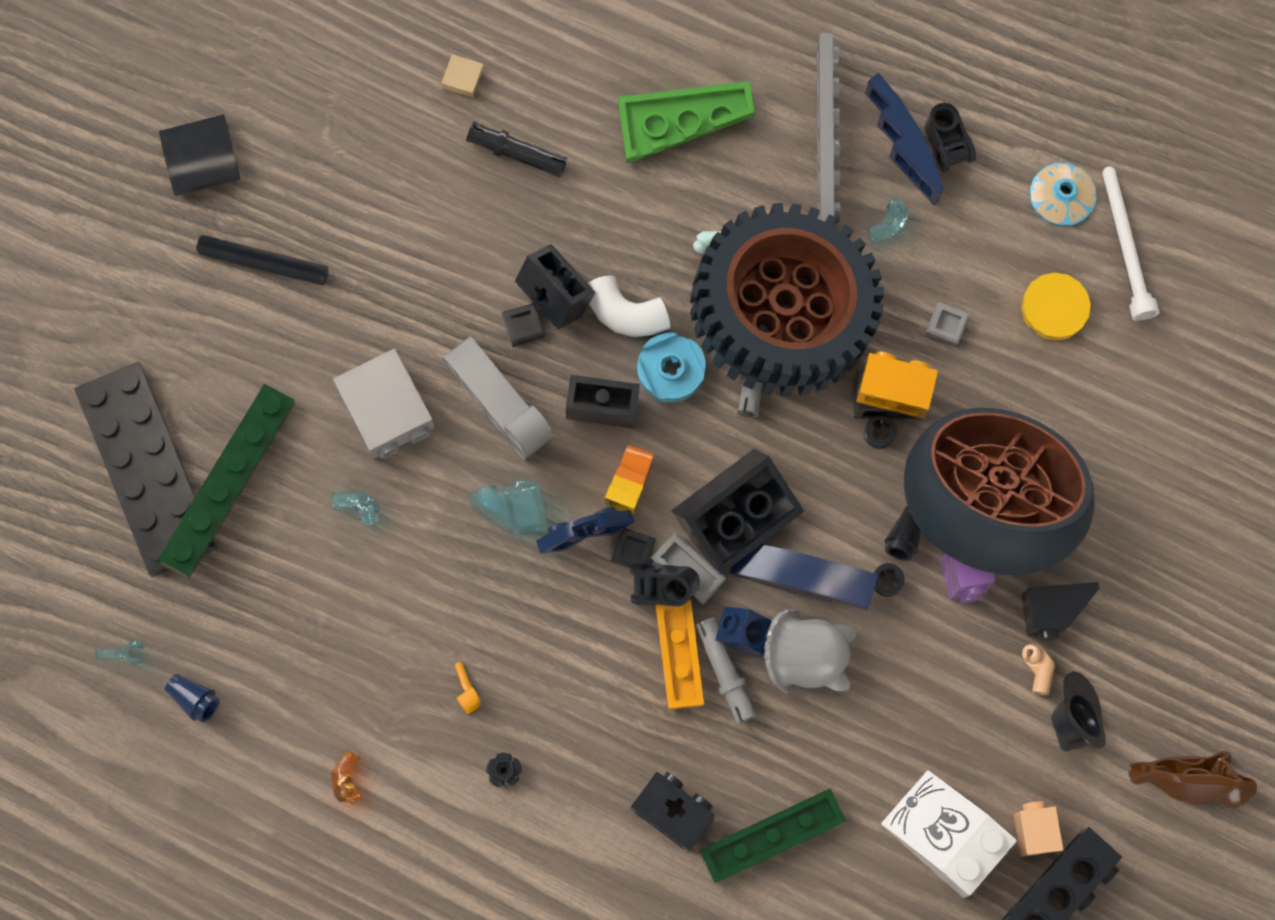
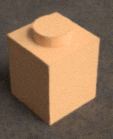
(1038, 830)

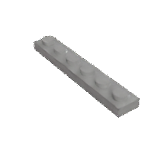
(827, 119)

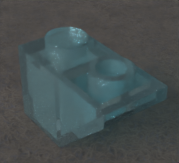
(514, 508)

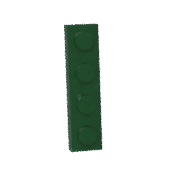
(772, 836)

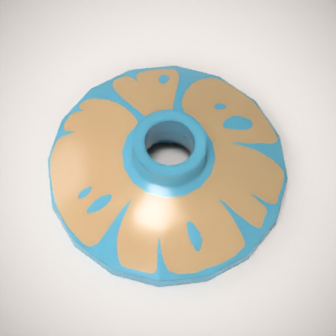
(1056, 206)

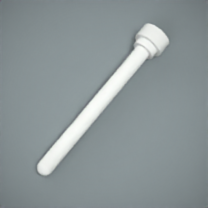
(1142, 305)

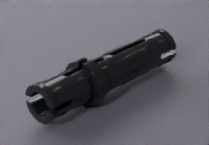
(516, 149)

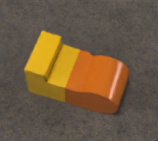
(629, 479)

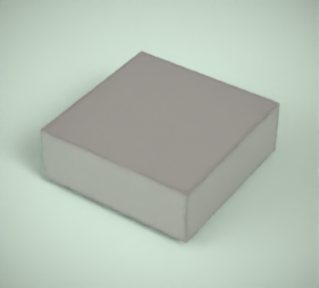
(947, 324)

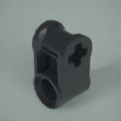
(951, 143)
(656, 584)

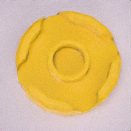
(1055, 306)

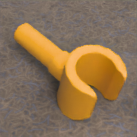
(469, 699)

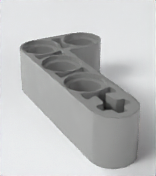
(515, 420)

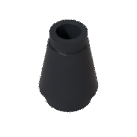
(903, 538)

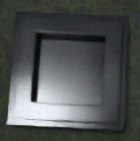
(523, 324)
(632, 548)

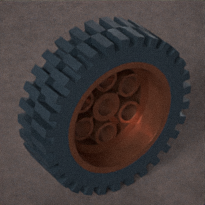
(790, 249)

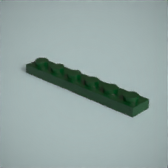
(226, 481)

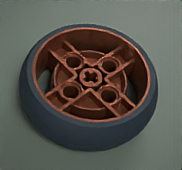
(999, 491)

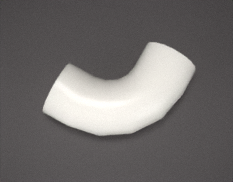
(625, 316)

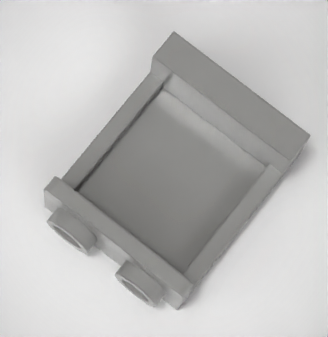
(384, 404)

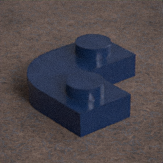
(602, 523)

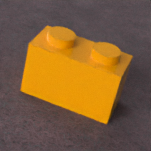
(897, 384)

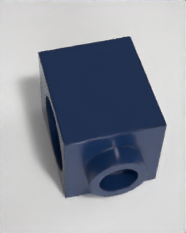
(743, 631)

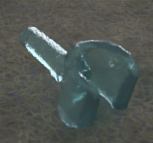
(121, 653)

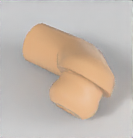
(1042, 666)

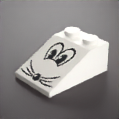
(948, 833)

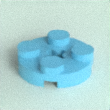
(678, 350)

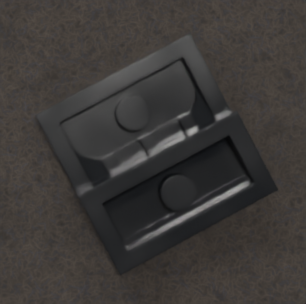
(199, 155)

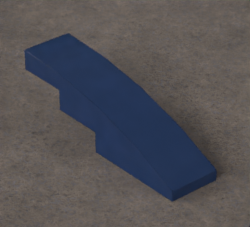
(909, 146)
(807, 575)

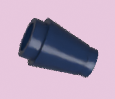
(192, 697)

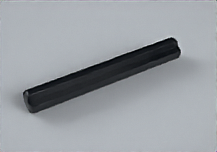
(262, 260)

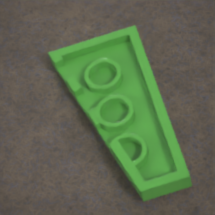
(677, 116)

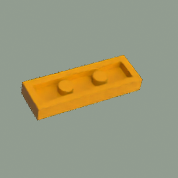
(679, 656)

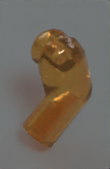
(342, 781)

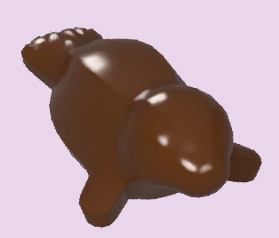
(1196, 779)

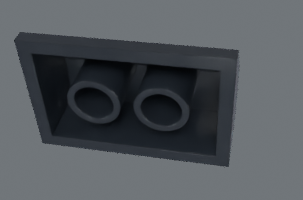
(738, 510)

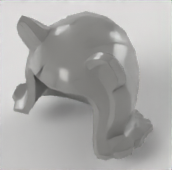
(807, 652)

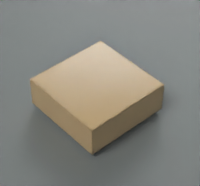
(462, 75)

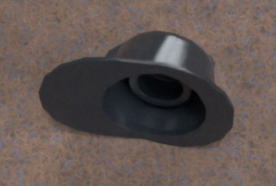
(1079, 715)

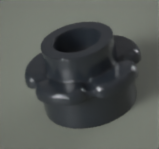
(513, 770)

